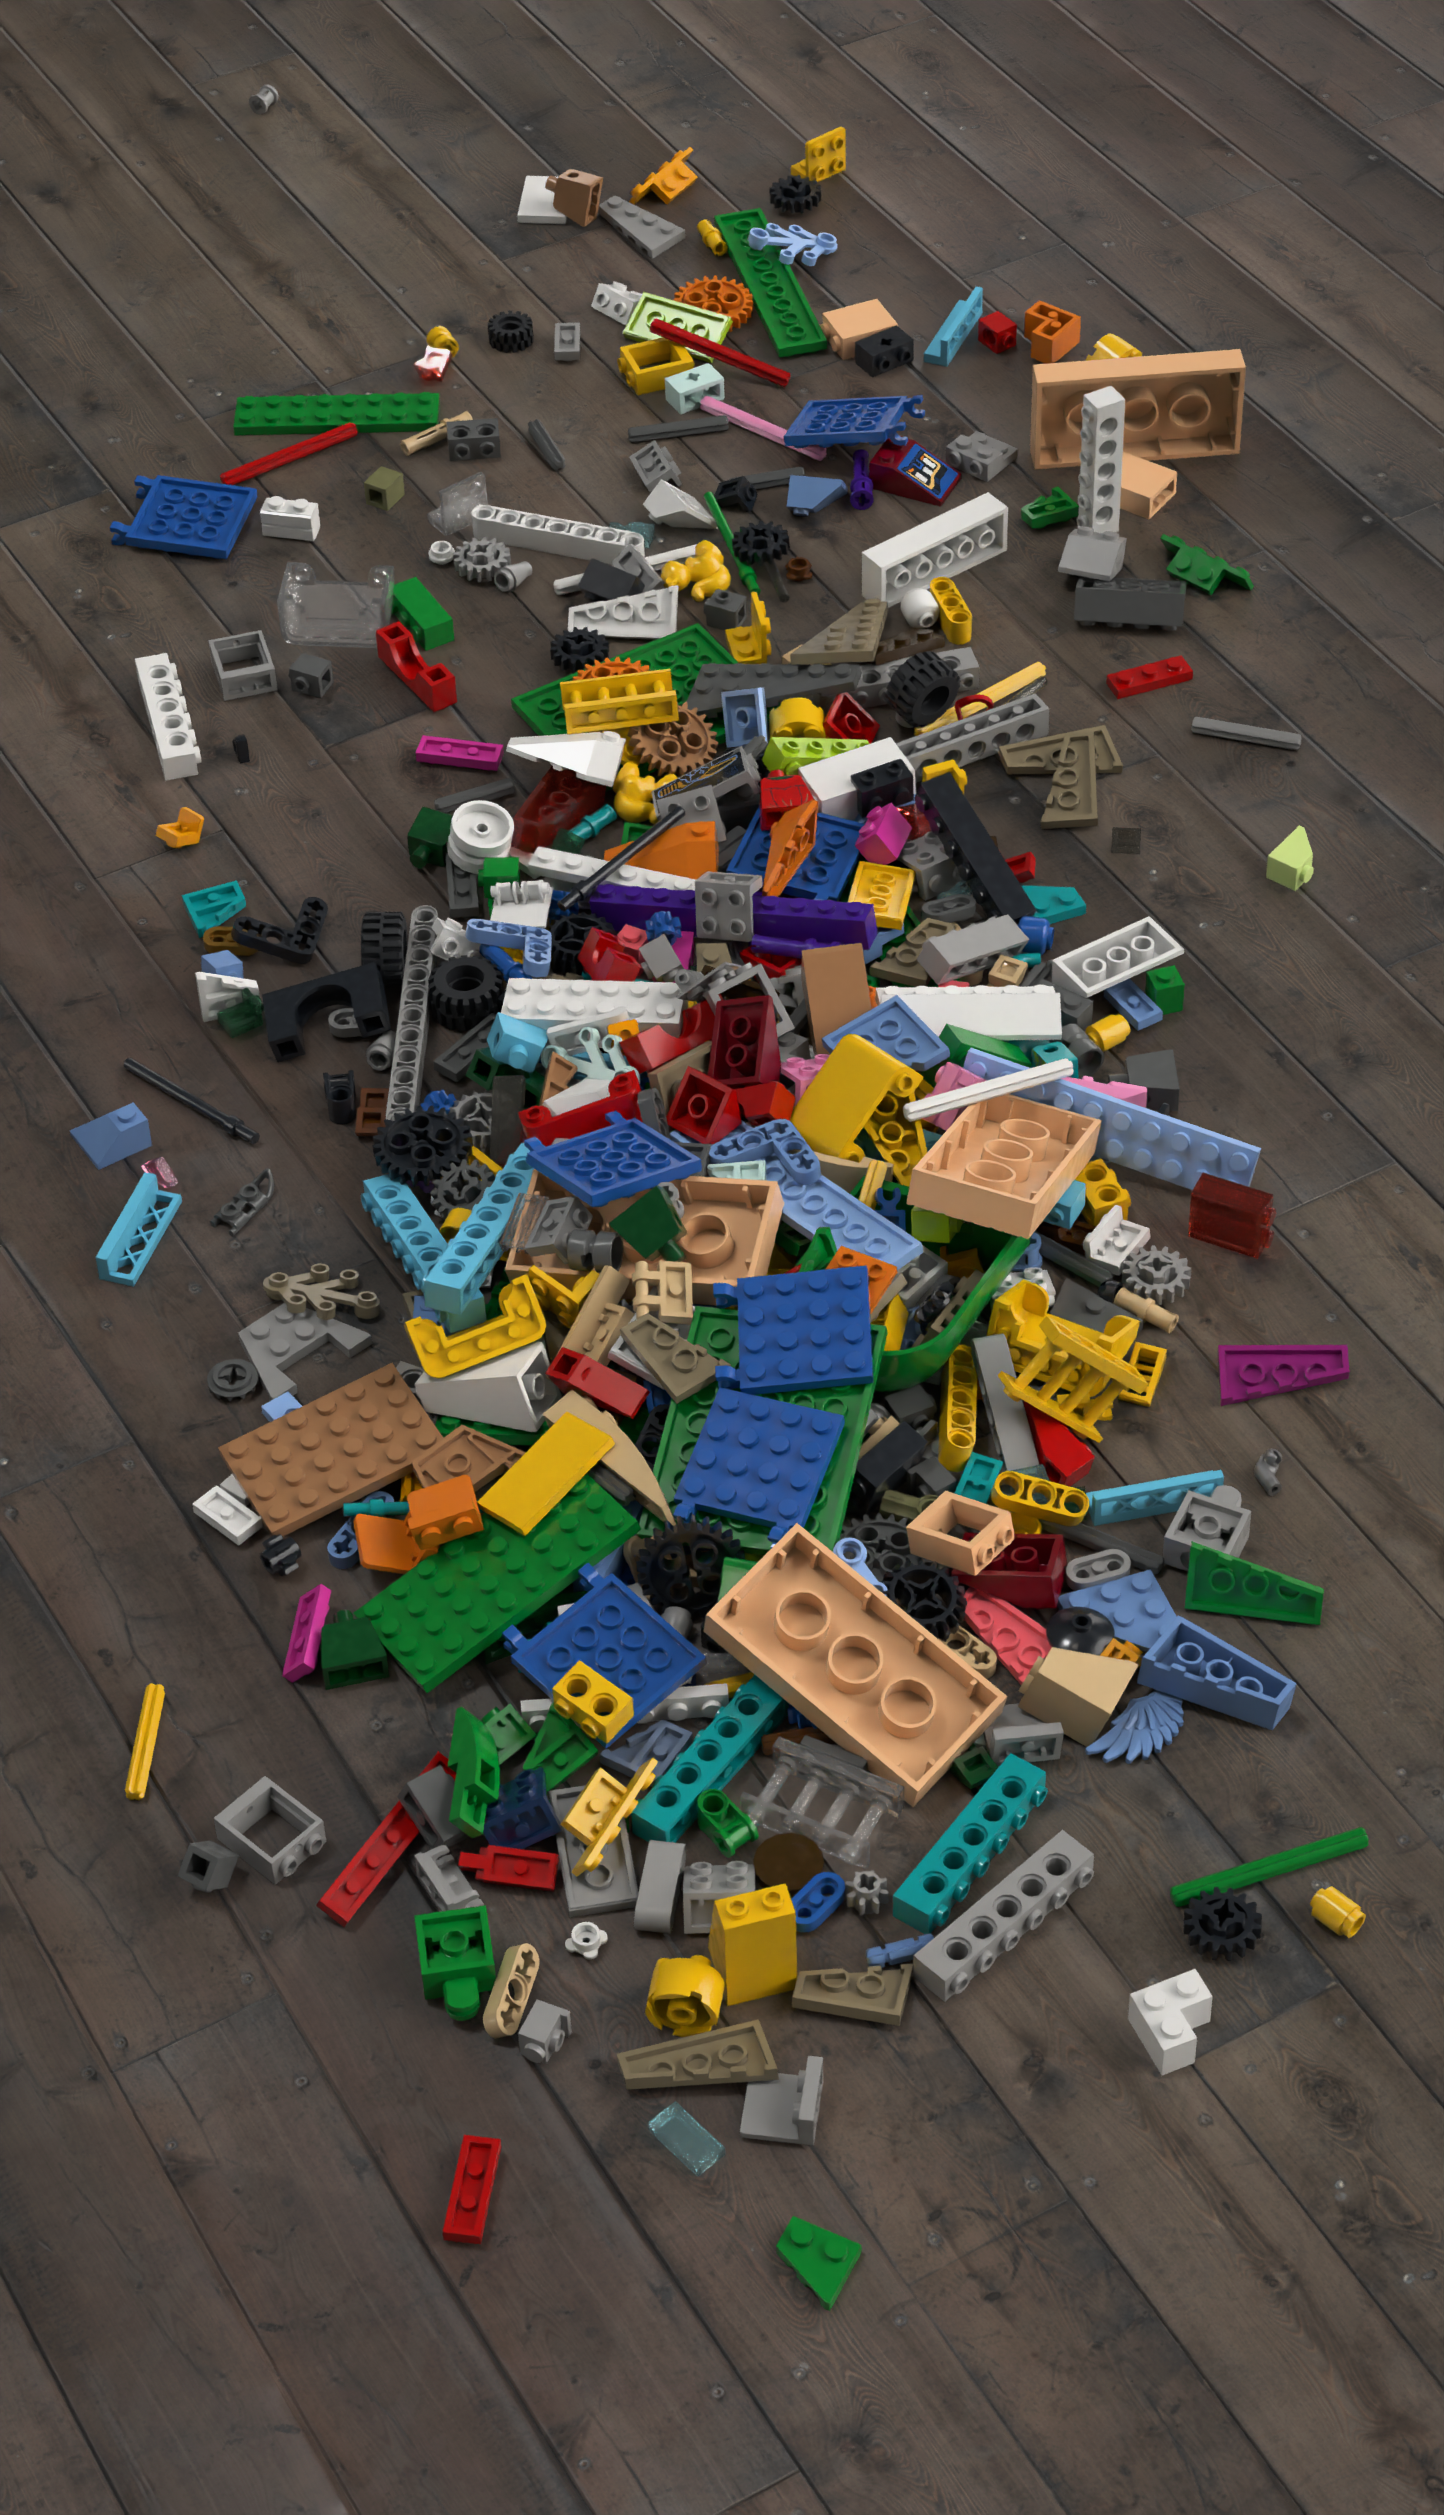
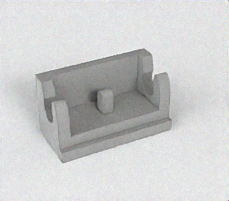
(445, 1880)

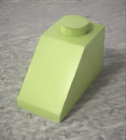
(1291, 860)

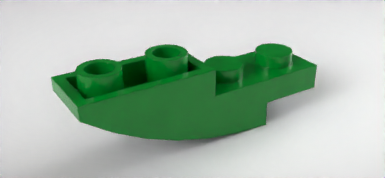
(477, 1773)

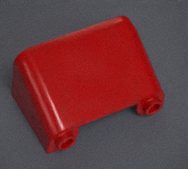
(588, 1118)

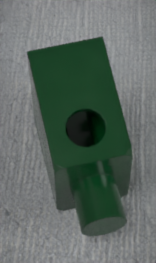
(429, 838)
(652, 1226)
(351, 1652)

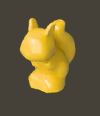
(705, 569)
(635, 794)

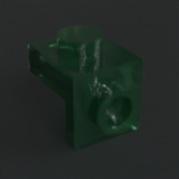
(567, 842)
(242, 1016)

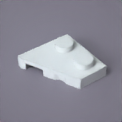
(220, 992)

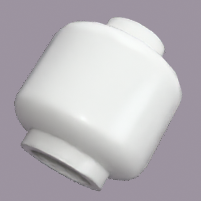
(919, 608)

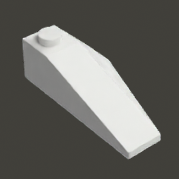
(592, 755)

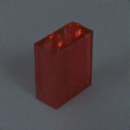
(1231, 1215)

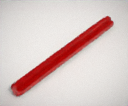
(720, 352)
(289, 454)

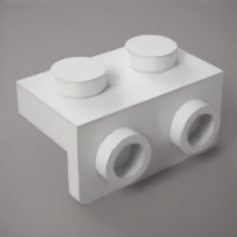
(615, 301)
(452, 941)
(1114, 1241)

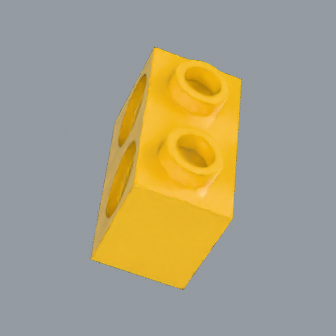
(1102, 1192)
(598, 1697)

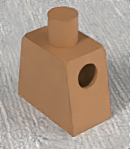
(576, 195)

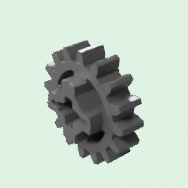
(461, 1187)

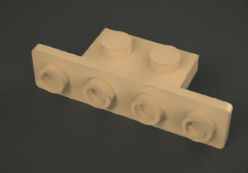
(600, 1318)

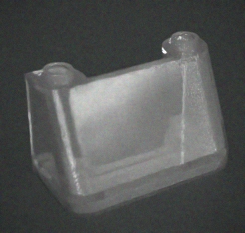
(334, 611)

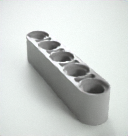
(1005, 1416)

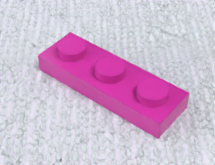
(459, 753)
(306, 1633)

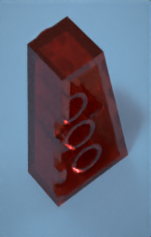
(554, 804)

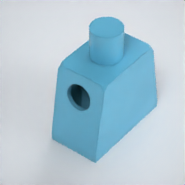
(516, 1042)

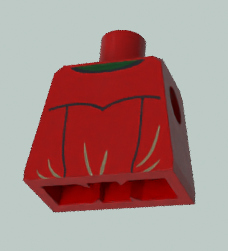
(780, 795)

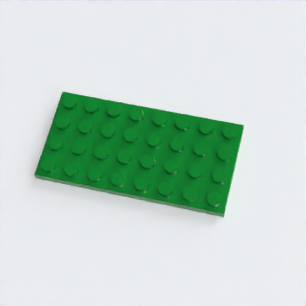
(491, 1580)

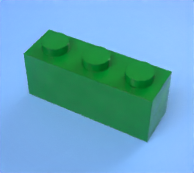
(422, 614)

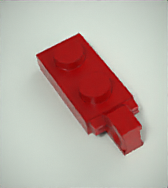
(512, 1867)

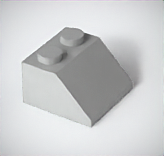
(1093, 554)

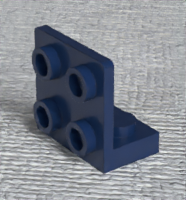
(521, 1812)

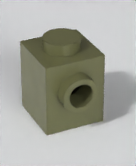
(384, 488)

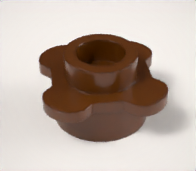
(798, 569)

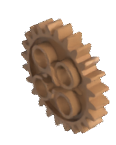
(675, 745)

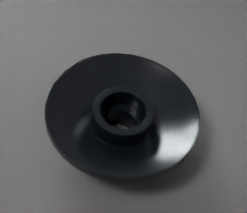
(1080, 1630)

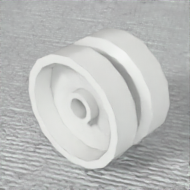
(479, 832)

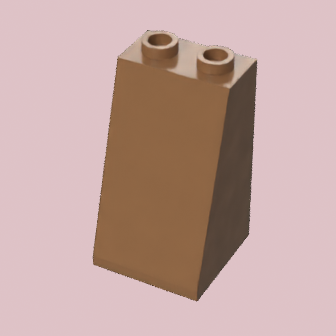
(833, 989)

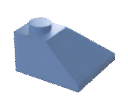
(813, 493)
(113, 1136)

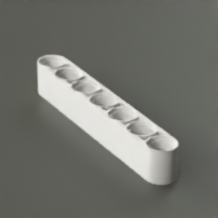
(552, 534)

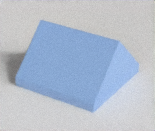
(744, 716)

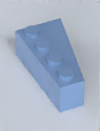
(1215, 1675)

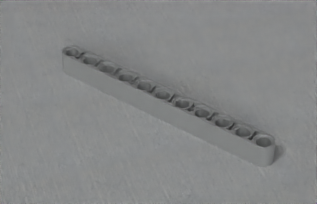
(413, 1015)

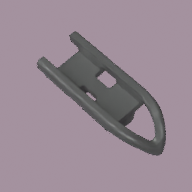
(248, 1195)

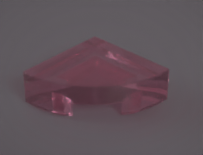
(162, 1170)

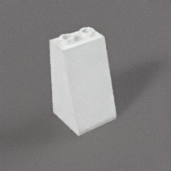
(831, 782)
(499, 1391)

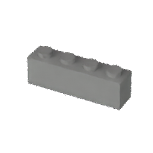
(971, 948)

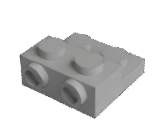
(980, 455)

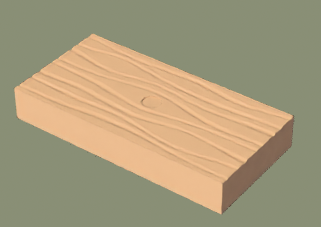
(1172, 405)
(1004, 1163)
(727, 1236)
(854, 1663)

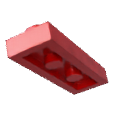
(1149, 677)
(472, 2189)

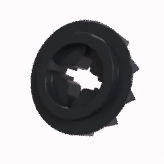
(934, 1303)

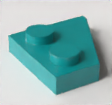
(1055, 902)
(213, 905)

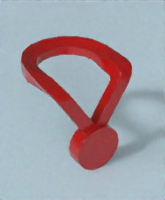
(971, 699)

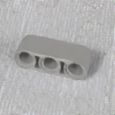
(660, 1886)

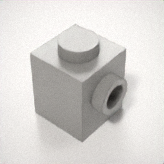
(660, 960)

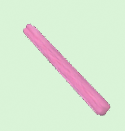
(756, 425)

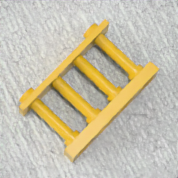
(619, 701)
(1079, 1351)

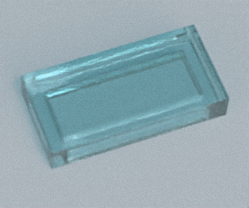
(686, 2138)

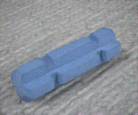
(897, 1951)

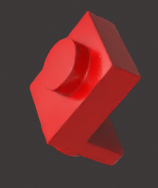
(1023, 866)

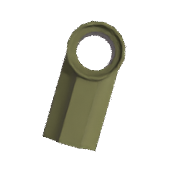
(904, 1505)

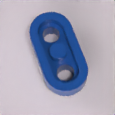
(812, 1903)

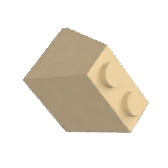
(1075, 1691)

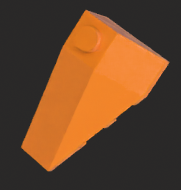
(790, 844)
(679, 851)

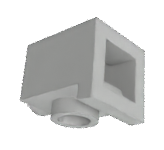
(544, 2031)

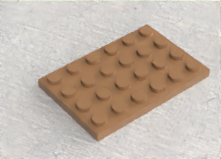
(331, 1450)

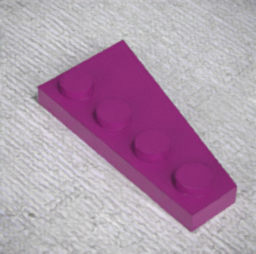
(1268, 1370)

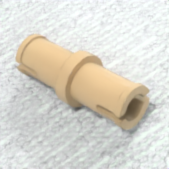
(1146, 1310)

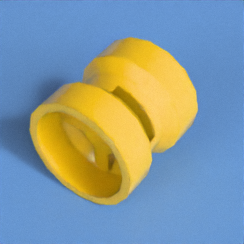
(441, 338)

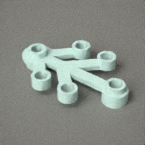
(598, 1067)

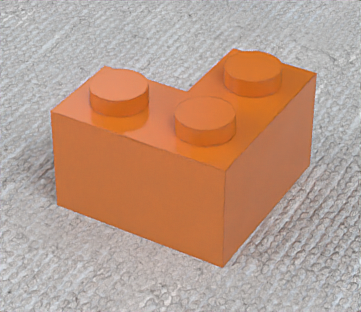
(1051, 331)

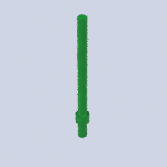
(746, 572)

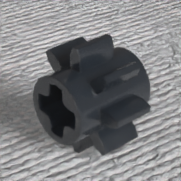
(280, 1555)

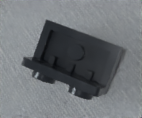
(883, 785)

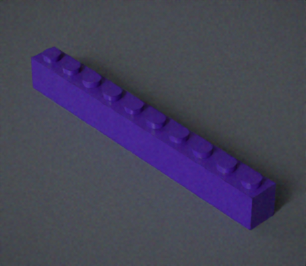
(772, 915)

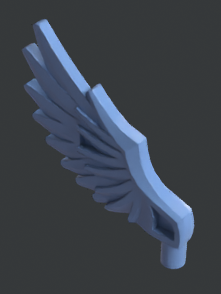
(1140, 1727)

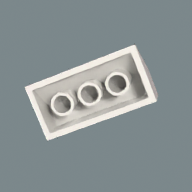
(1114, 958)

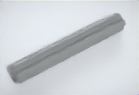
(1246, 733)

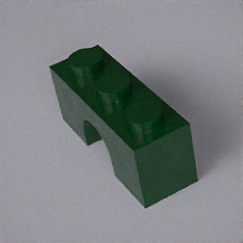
(484, 1067)

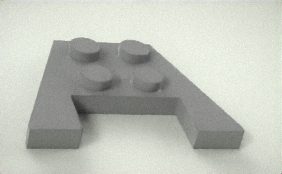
(287, 1337)

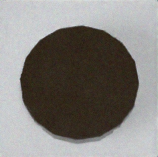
(787, 1860)

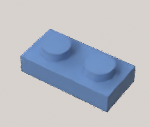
(1133, 1004)

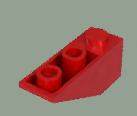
(601, 1384)
(1057, 1448)

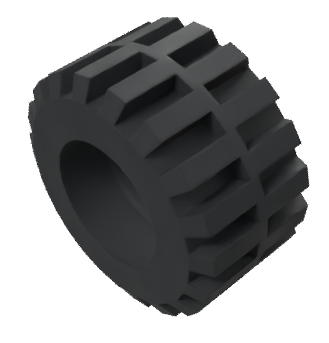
(922, 689)
(385, 942)
(464, 991)

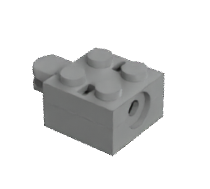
(1208, 1521)

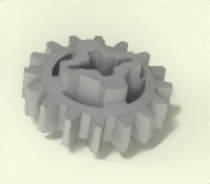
(481, 558)
(1156, 1274)

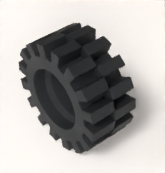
(510, 331)

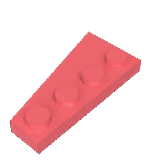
(1006, 1631)

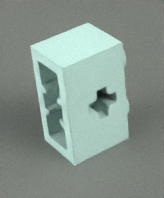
(689, 387)

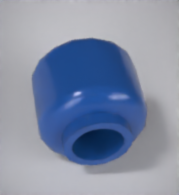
(1038, 933)

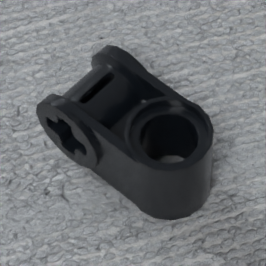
(340, 1097)

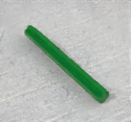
(1271, 1865)

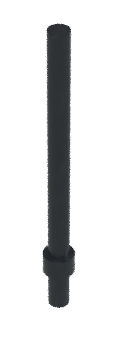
(584, 888)
(230, 1124)

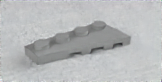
(644, 227)

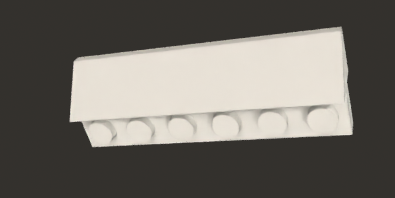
(990, 1011)

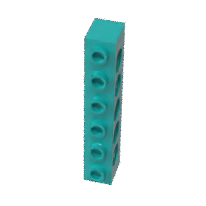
(709, 1761)
(970, 1844)

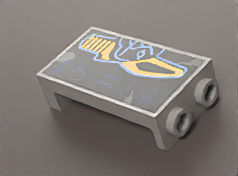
(722, 773)

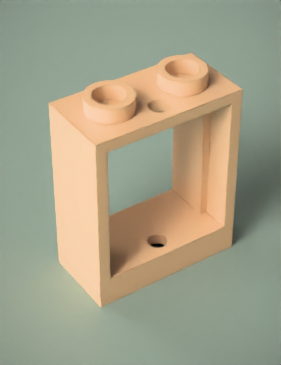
(930, 1540)

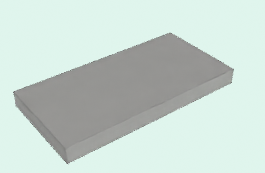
(611, 1883)

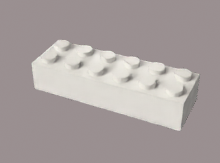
(935, 549)
(558, 1002)

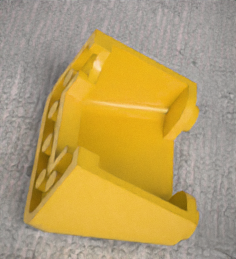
(847, 1095)
(1018, 1317)
(517, 1327)

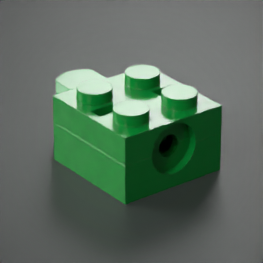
(456, 1958)

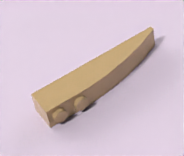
(622, 1459)

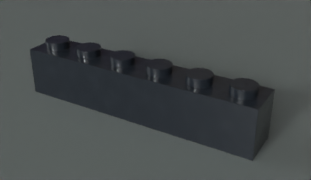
(972, 849)

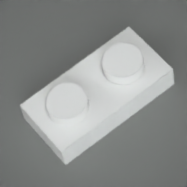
(227, 1515)

